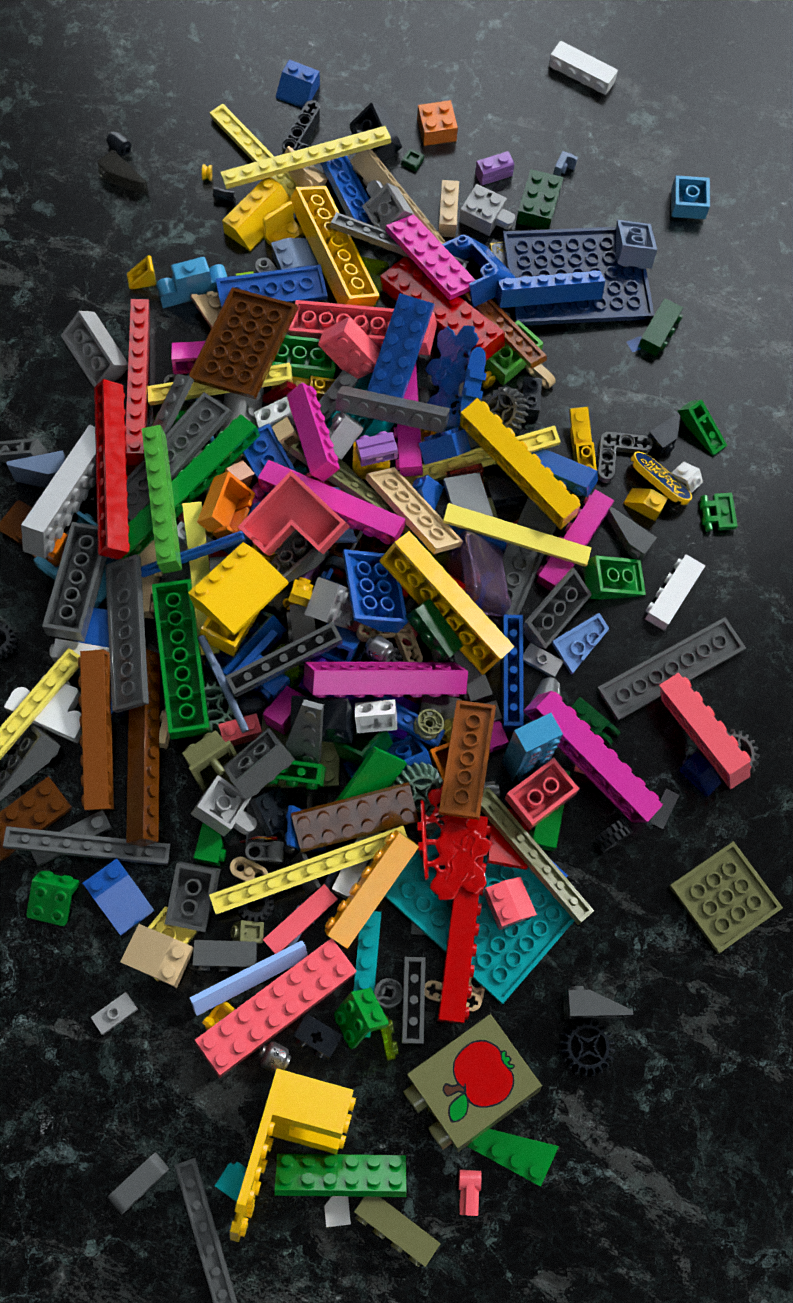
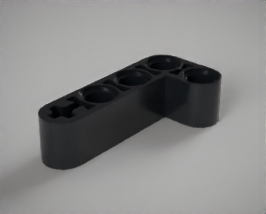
(302, 127)

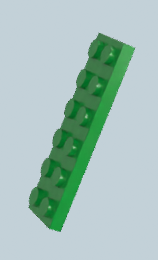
(340, 1175)

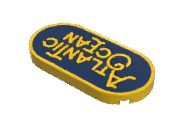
(661, 478)

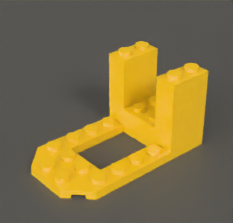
(298, 1112)

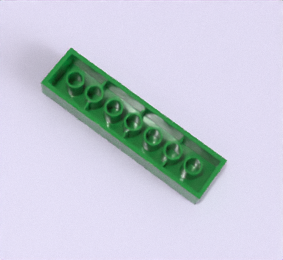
(180, 660)

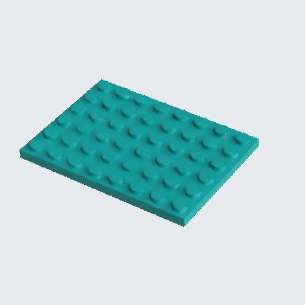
(501, 955)

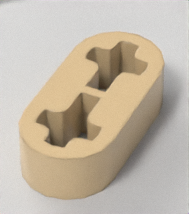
(541, 372)

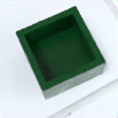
(362, 745)

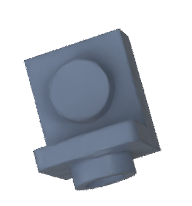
(565, 161)

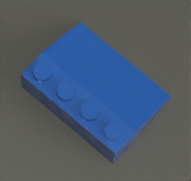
(374, 592)

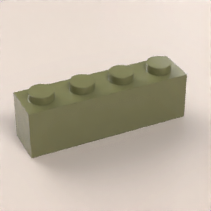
(398, 1228)

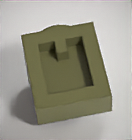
(248, 931)

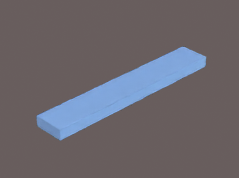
(248, 978)

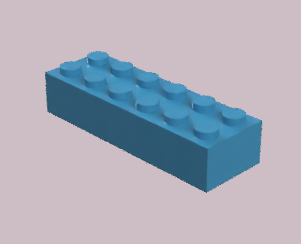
(531, 747)

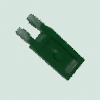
(595, 720)

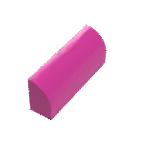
(184, 356)

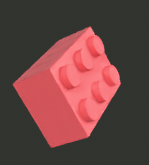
(350, 348)
(541, 793)

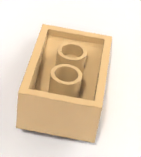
(157, 955)

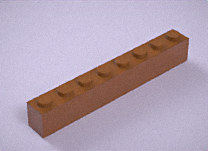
(96, 730)

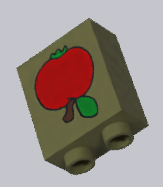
(471, 1084)

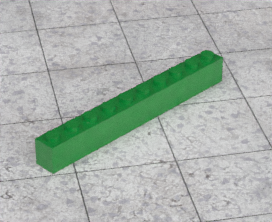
(196, 477)

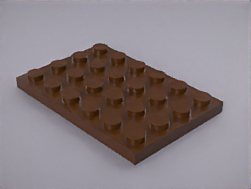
(243, 343)

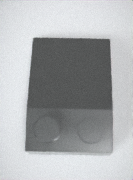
(189, 896)
(589, 1004)

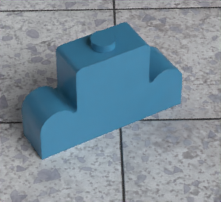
(188, 279)

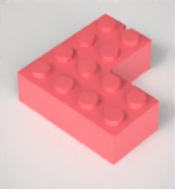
(292, 508)

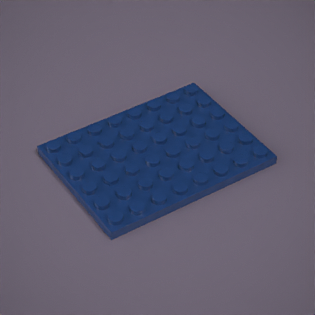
(578, 250)

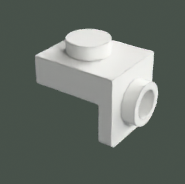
(688, 475)

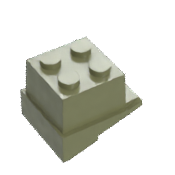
(208, 758)

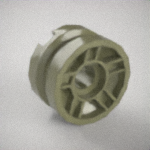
(431, 718)

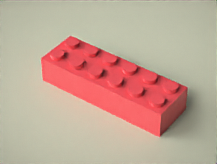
(705, 730)

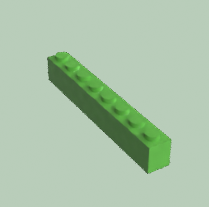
(161, 499)

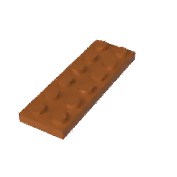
(467, 760)

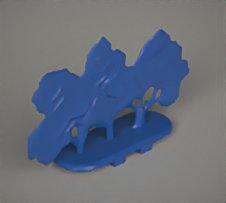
(450, 371)

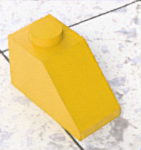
(646, 502)

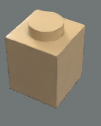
(286, 433)

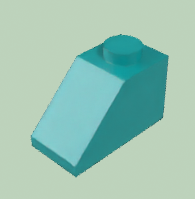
(232, 1180)

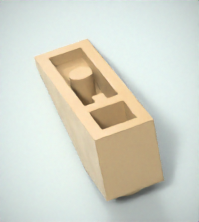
(308, 175)

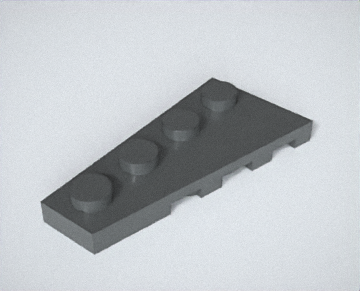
(306, 735)

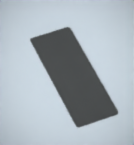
(661, 816)

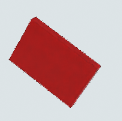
(501, 852)

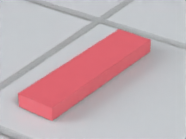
(300, 919)

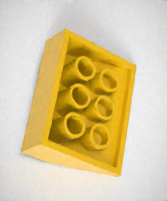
(237, 588)

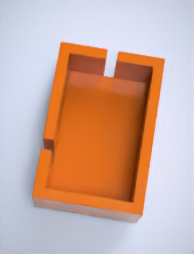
(225, 505)

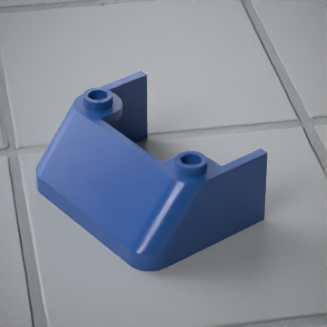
(490, 265)

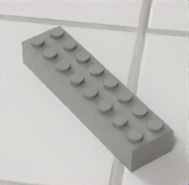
(61, 498)

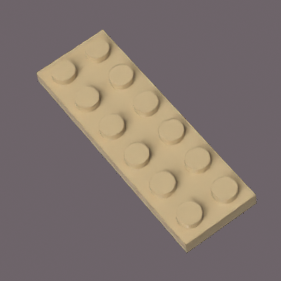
(413, 507)

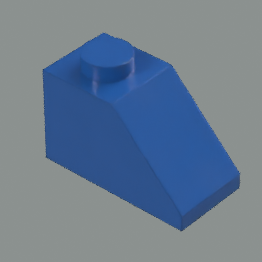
(428, 489)

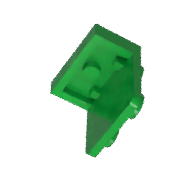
(51, 897)
(359, 1016)

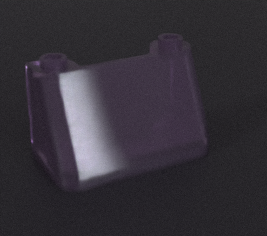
(483, 573)

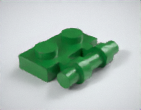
(724, 512)

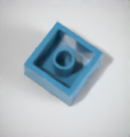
(690, 197)

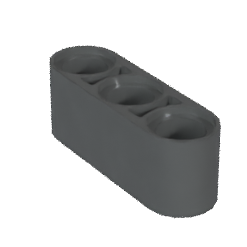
(138, 1183)

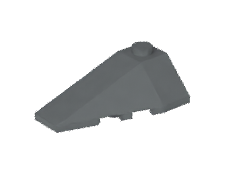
(297, 557)
(33, 753)

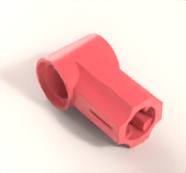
(469, 1185)

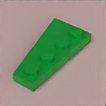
(519, 1154)

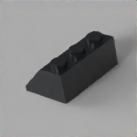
(374, 117)
(338, 717)

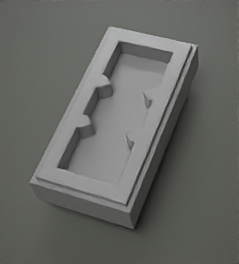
(542, 660)
(114, 1013)

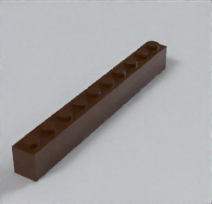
(144, 762)

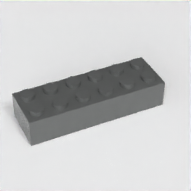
(75, 585)

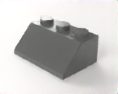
(258, 764)

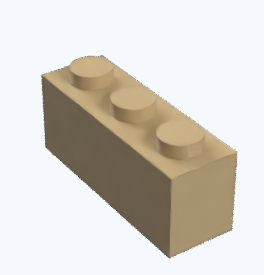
(448, 208)

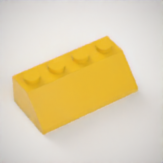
(246, 219)

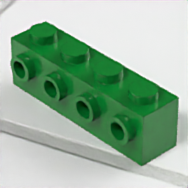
(302, 773)

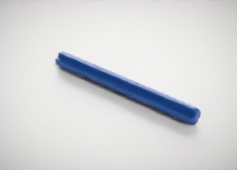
(199, 551)

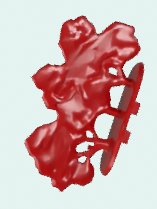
(457, 851)

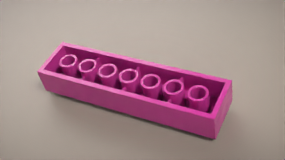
(385, 678)
(596, 760)

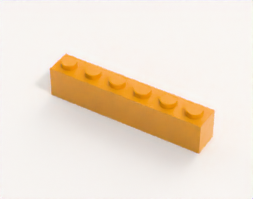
(371, 888)

